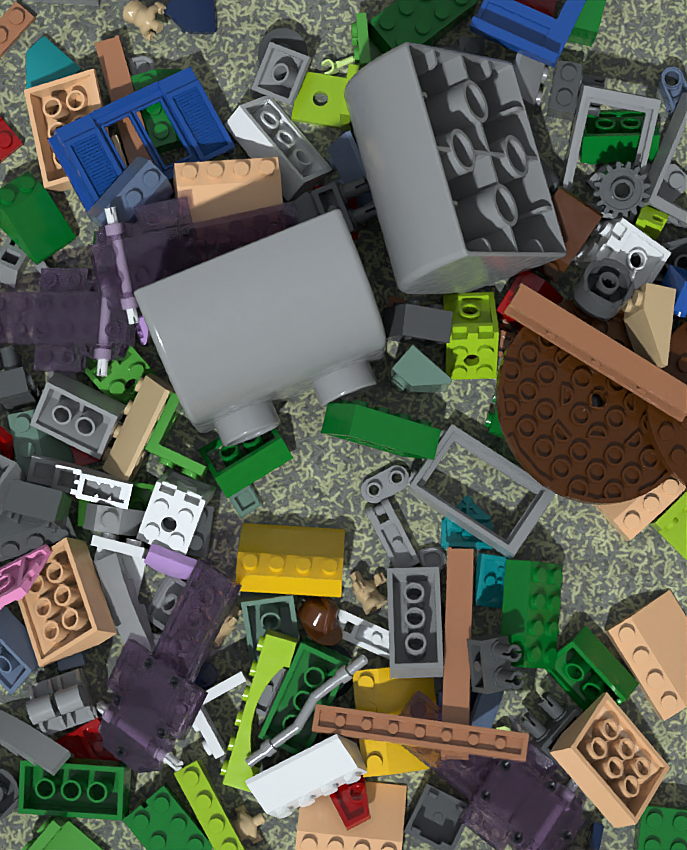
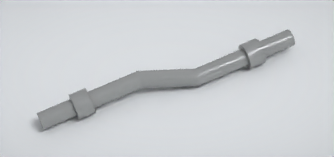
(342, 675)

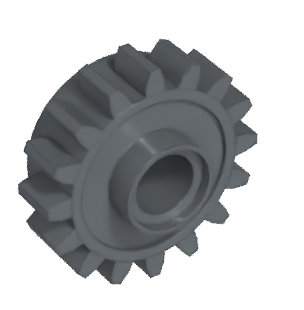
(633, 195)

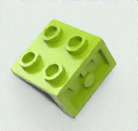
(673, 524)

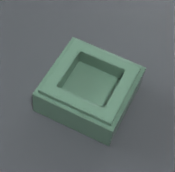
(245, 501)

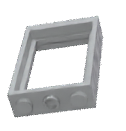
(614, 98)
(676, 213)
(527, 522)

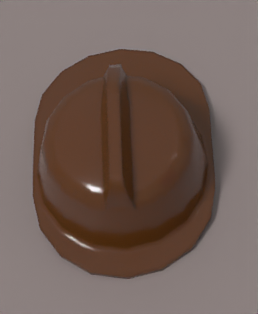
(320, 619)

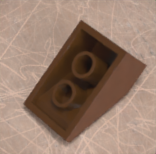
(576, 224)

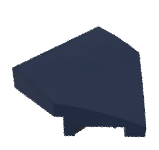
(192, 15)

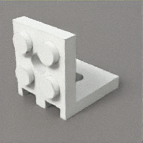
(618, 241)
(175, 498)
(132, 554)
(212, 741)

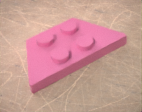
(20, 574)

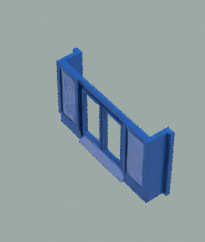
(526, 28)
(92, 158)

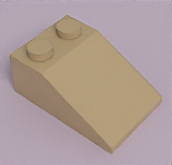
(649, 322)

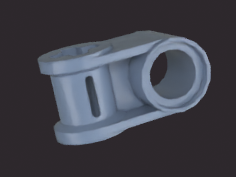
(671, 94)

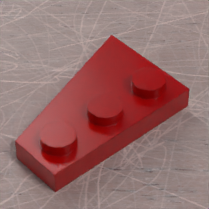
(352, 801)

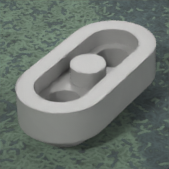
(385, 484)

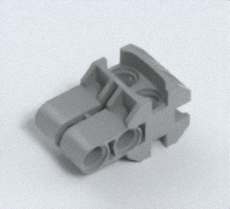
(61, 702)

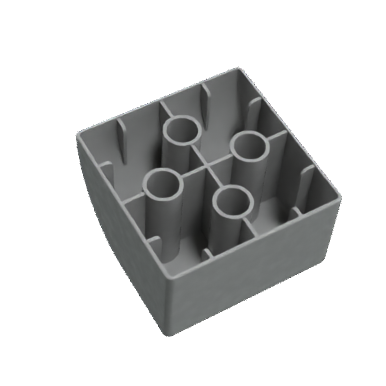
(452, 169)
(267, 328)

